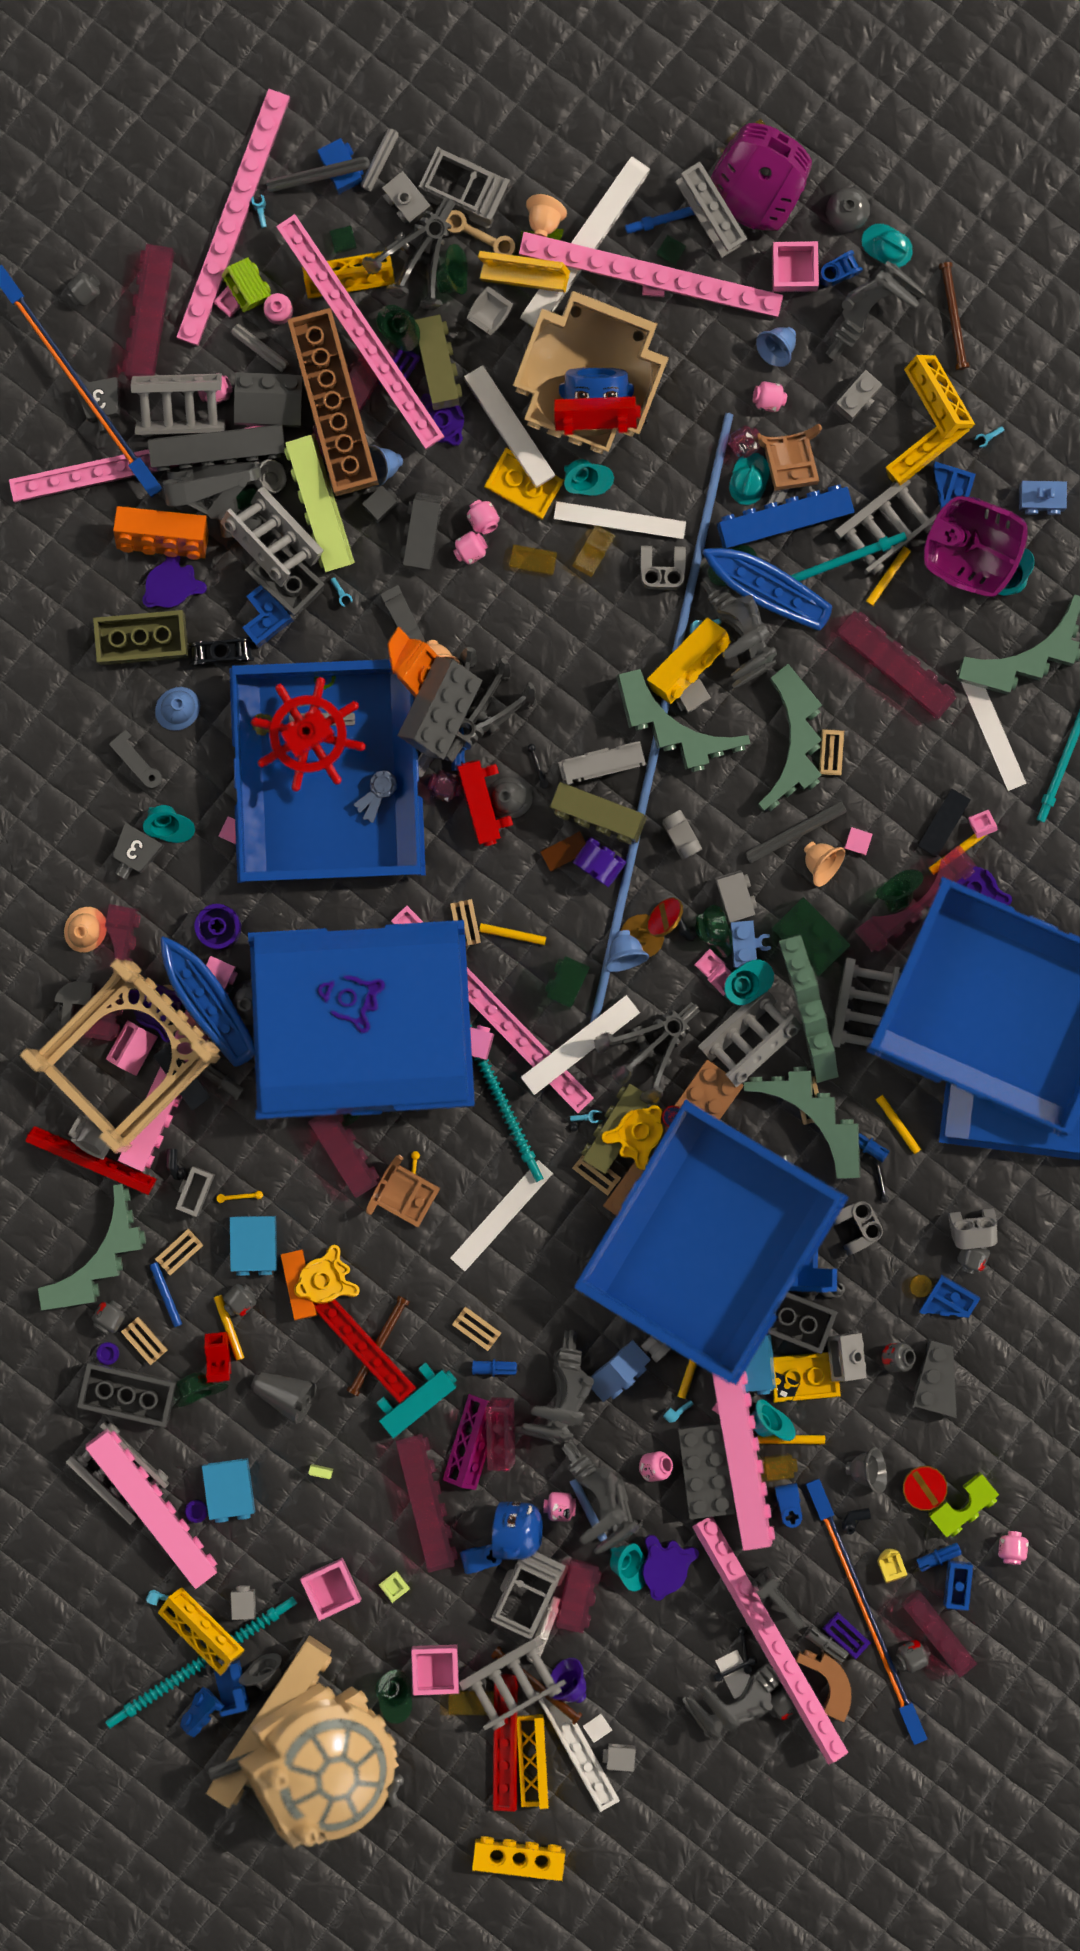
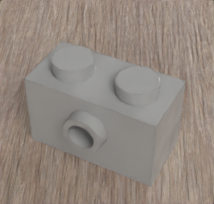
(406, 198)
(858, 396)
(735, 895)
(194, 1191)
(846, 1357)

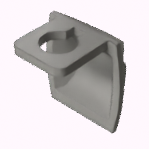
(489, 310)
(88, 1138)

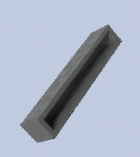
(216, 446)

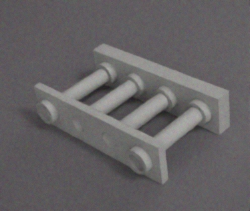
(710, 209)
(173, 383)
(883, 504)
(287, 527)
(848, 992)
(739, 1022)
(112, 1494)
(512, 1661)

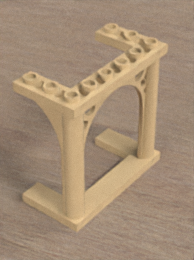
(124, 978)

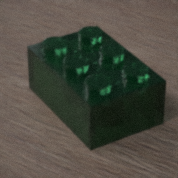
(819, 937)

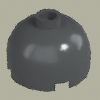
(847, 210)

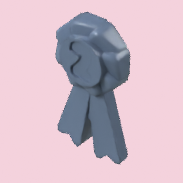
(382, 785)

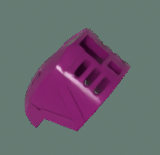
(750, 193)
(989, 549)

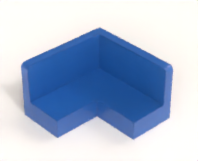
(270, 620)
(815, 1279)
(232, 1693)

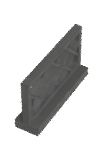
(766, 1584)

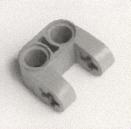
(662, 572)
(681, 835)
(862, 1224)
(974, 1231)

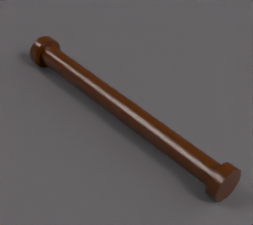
(954, 317)
(402, 1302)
(539, 1687)

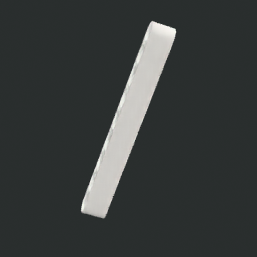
(594, 231)

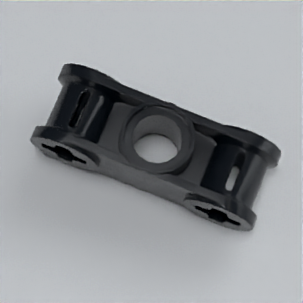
(208, 655)

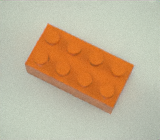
(161, 532)

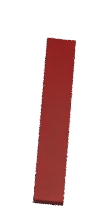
(106, 1167)
(366, 1349)
(505, 1751)

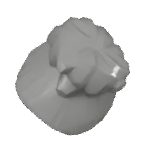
(272, 477)

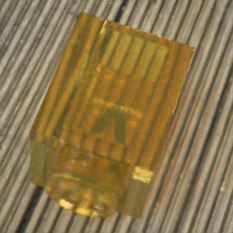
(780, 1467)

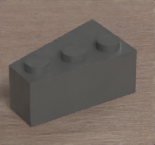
(421, 530)
(936, 1380)

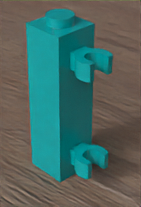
(418, 1402)

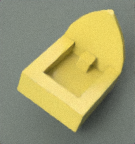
(891, 1565)

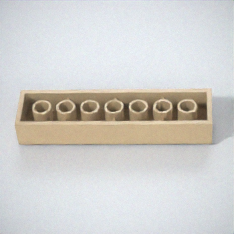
(295, 1681)

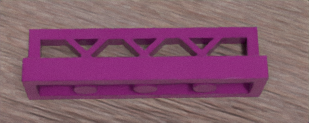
(472, 1462)

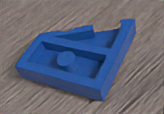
(951, 482)
(949, 1299)
(198, 1714)

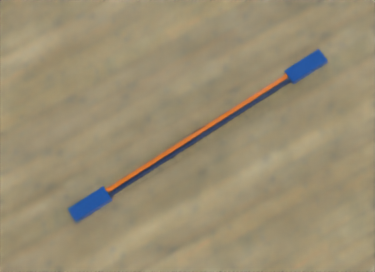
(138, 466)
(907, 1711)

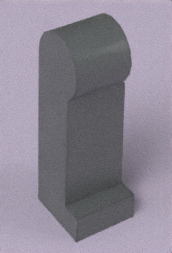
(401, 613)
(149, 776)

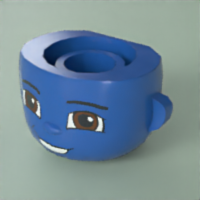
(595, 383)
(516, 1530)

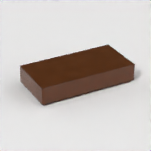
(563, 851)

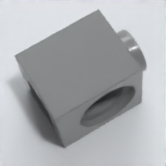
(693, 697)
(243, 1603)
(619, 1757)

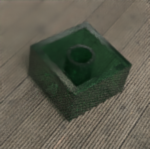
(567, 981)

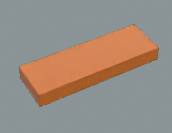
(293, 1264)

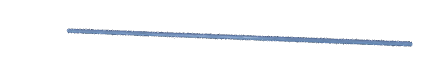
(653, 756)

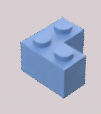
(619, 1371)

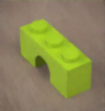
(980, 1495)

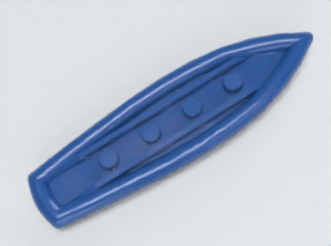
(769, 586)
(207, 1002)

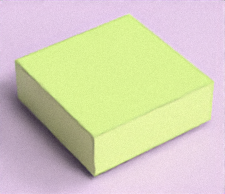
(320, 1471)
(394, 1586)

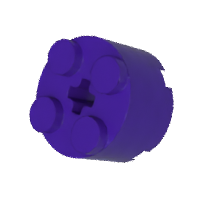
(599, 862)
(207, 919)

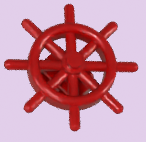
(308, 734)

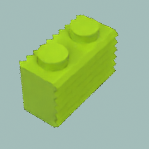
(246, 284)

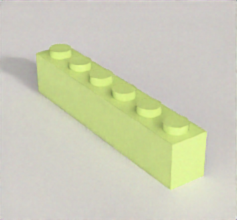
(319, 502)

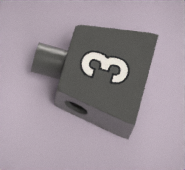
(107, 395)
(135, 851)

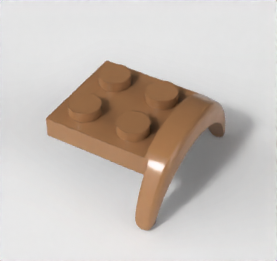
(791, 459)
(403, 1193)

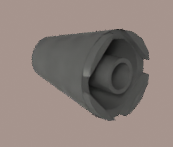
(285, 1394)

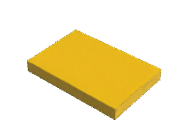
(514, 485)
(811, 1372)

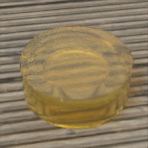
(920, 1285)

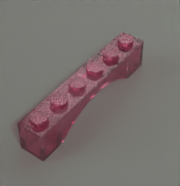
(120, 925)
(880, 928)

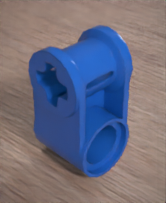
(843, 267)
(789, 1500)
(477, 1559)

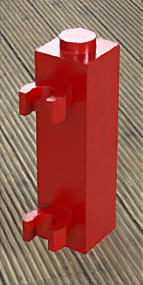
(596, 414)
(479, 803)

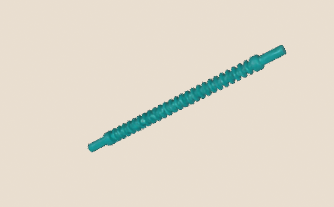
(527, 1155)
(130, 1709)

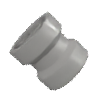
(655, 1348)

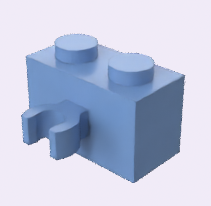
(1043, 496)
(745, 942)

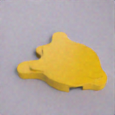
(638, 1134)
(325, 1279)

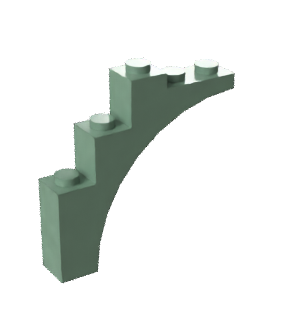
(1000, 673)
(799, 706)
(694, 746)
(810, 1009)
(798, 1090)
(105, 1263)

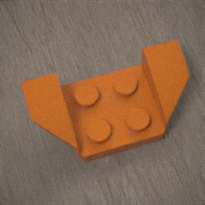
(410, 660)

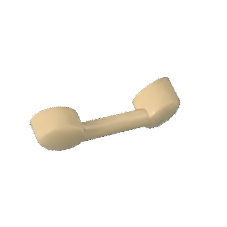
(459, 224)

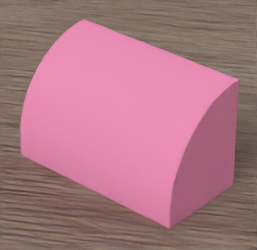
(131, 1048)

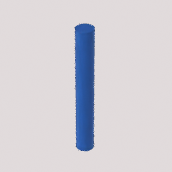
(164, 1291)

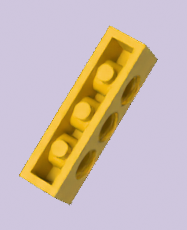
(529, 1868)

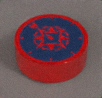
(669, 1114)

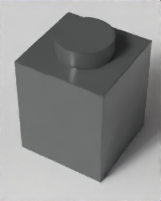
(380, 503)

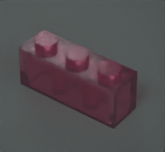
(500, 1434)
(578, 1596)

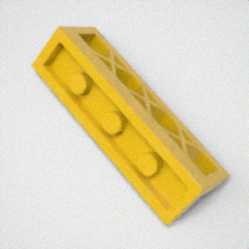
(524, 271)
(354, 277)
(935, 395)
(921, 454)
(202, 1628)
(541, 1761)

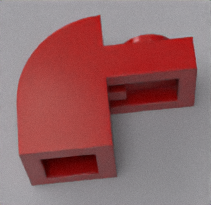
(217, 1357)

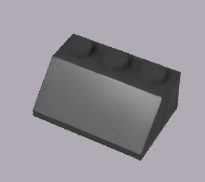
(268, 399)
(299, 589)

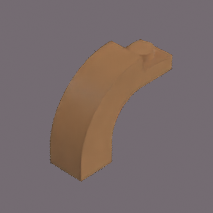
(839, 1692)

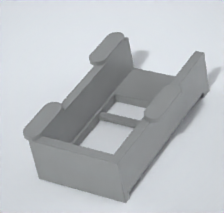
(488, 199)
(602, 762)
(539, 1566)

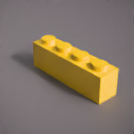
(689, 660)

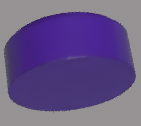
(107, 1353)
(196, 1511)

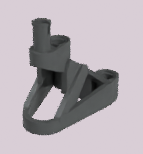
(224, 481)

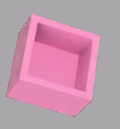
(795, 266)
(330, 1589)
(435, 1669)

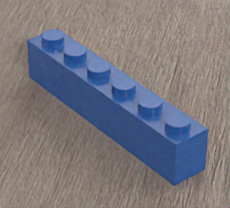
(785, 517)

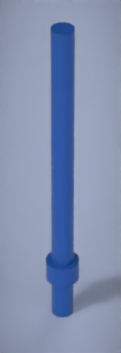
(647, 222)

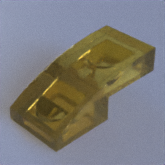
(593, 551)

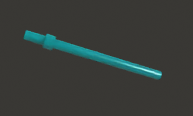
(884, 544)
(1049, 799)

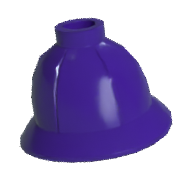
(572, 1673)

